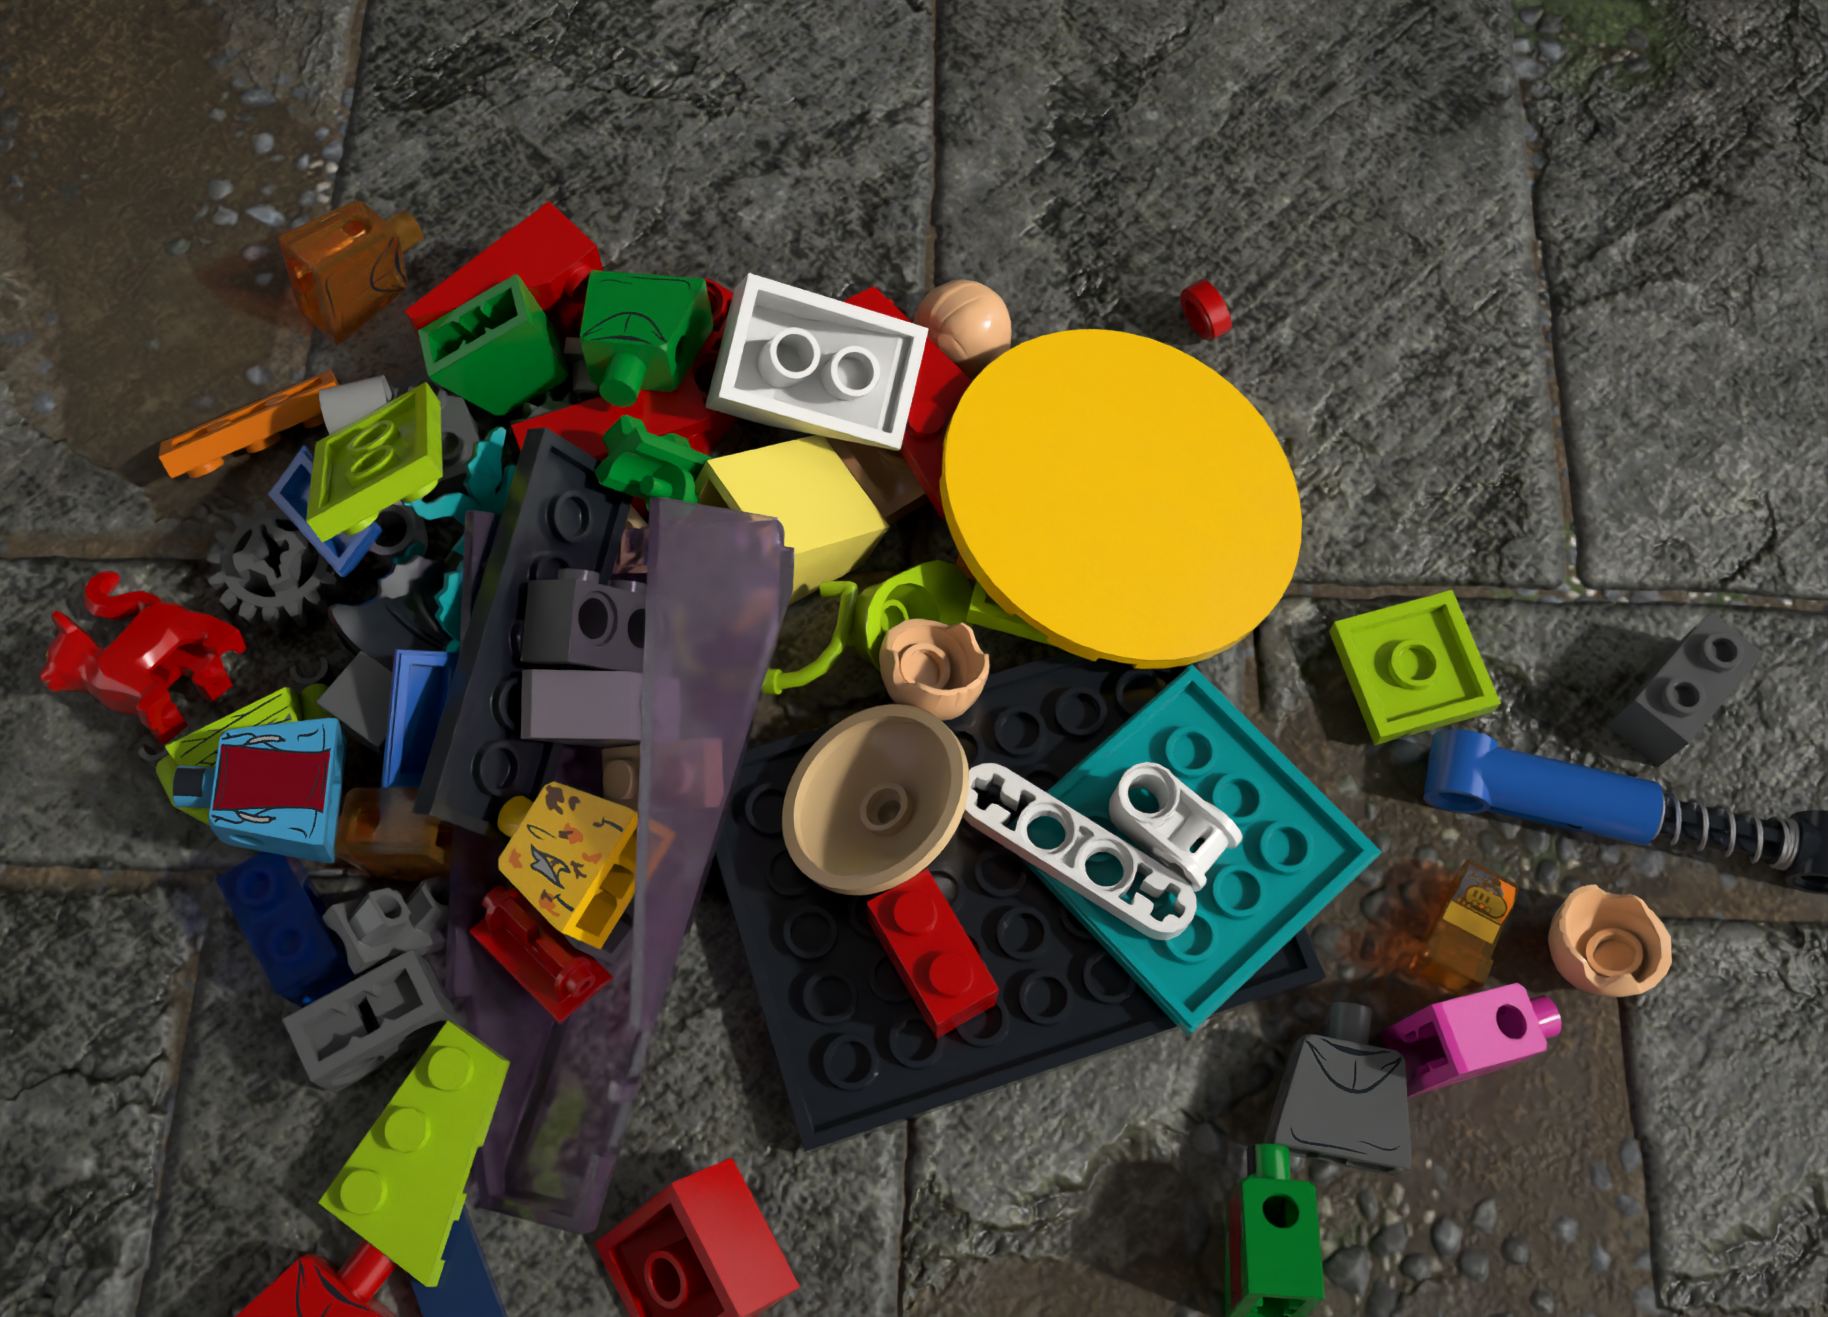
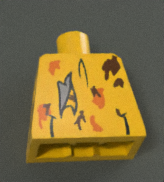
(571, 858)

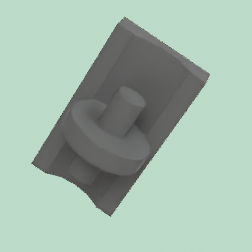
(392, 923)

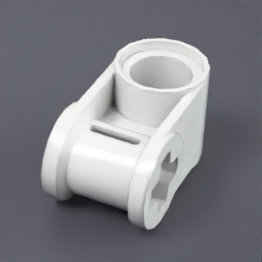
(1176, 826)

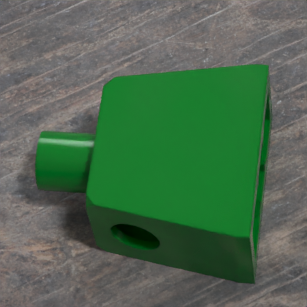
(496, 350)

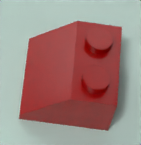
(698, 1251)

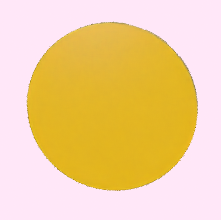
(1120, 498)

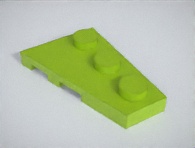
(416, 1158)

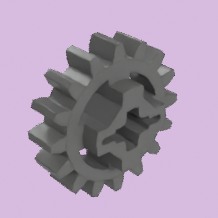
(253, 564)

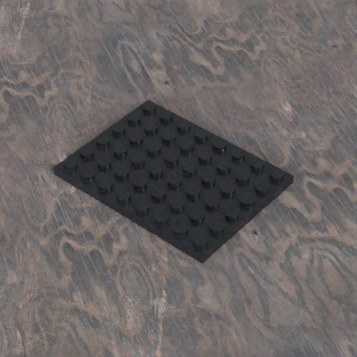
(831, 997)

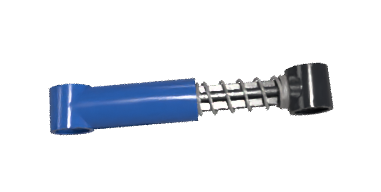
(1477, 776)

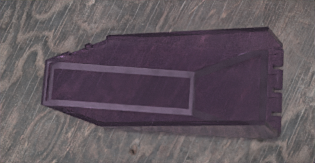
(710, 637)

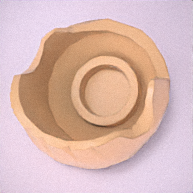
(966, 324)
(933, 666)
(1609, 943)

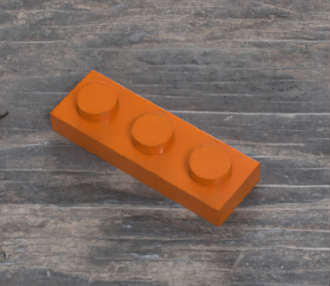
(250, 427)

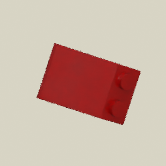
(548, 257)

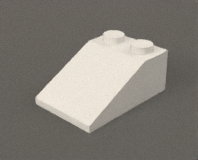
(816, 365)

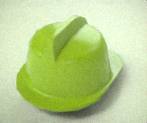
(925, 592)

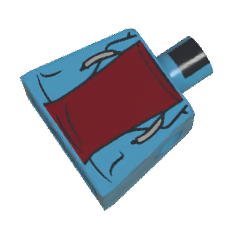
(273, 788)

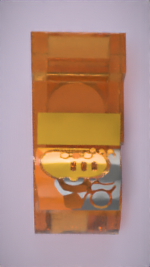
(1465, 930)

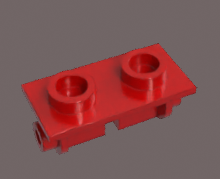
(537, 954)

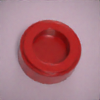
(1205, 310)

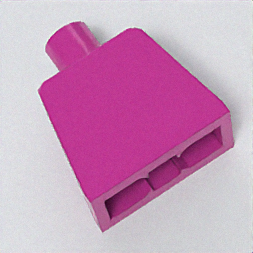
(1471, 1036)

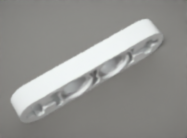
(1081, 841)

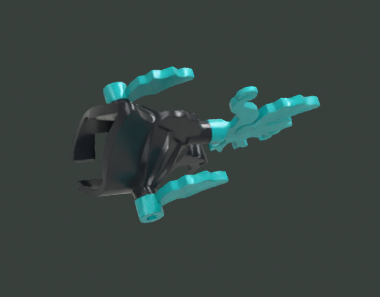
(422, 597)

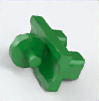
(648, 463)

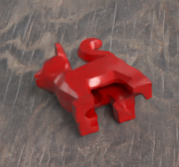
(144, 659)

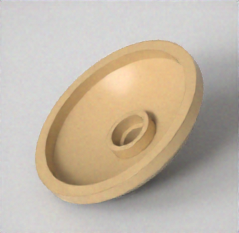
(855, 784)

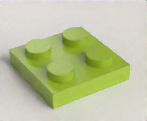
(1414, 667)

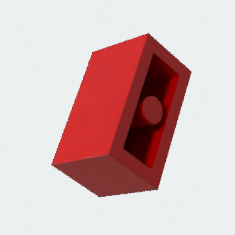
(932, 953)

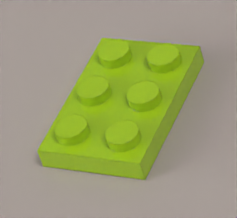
(376, 463)

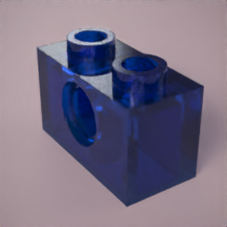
(286, 926)

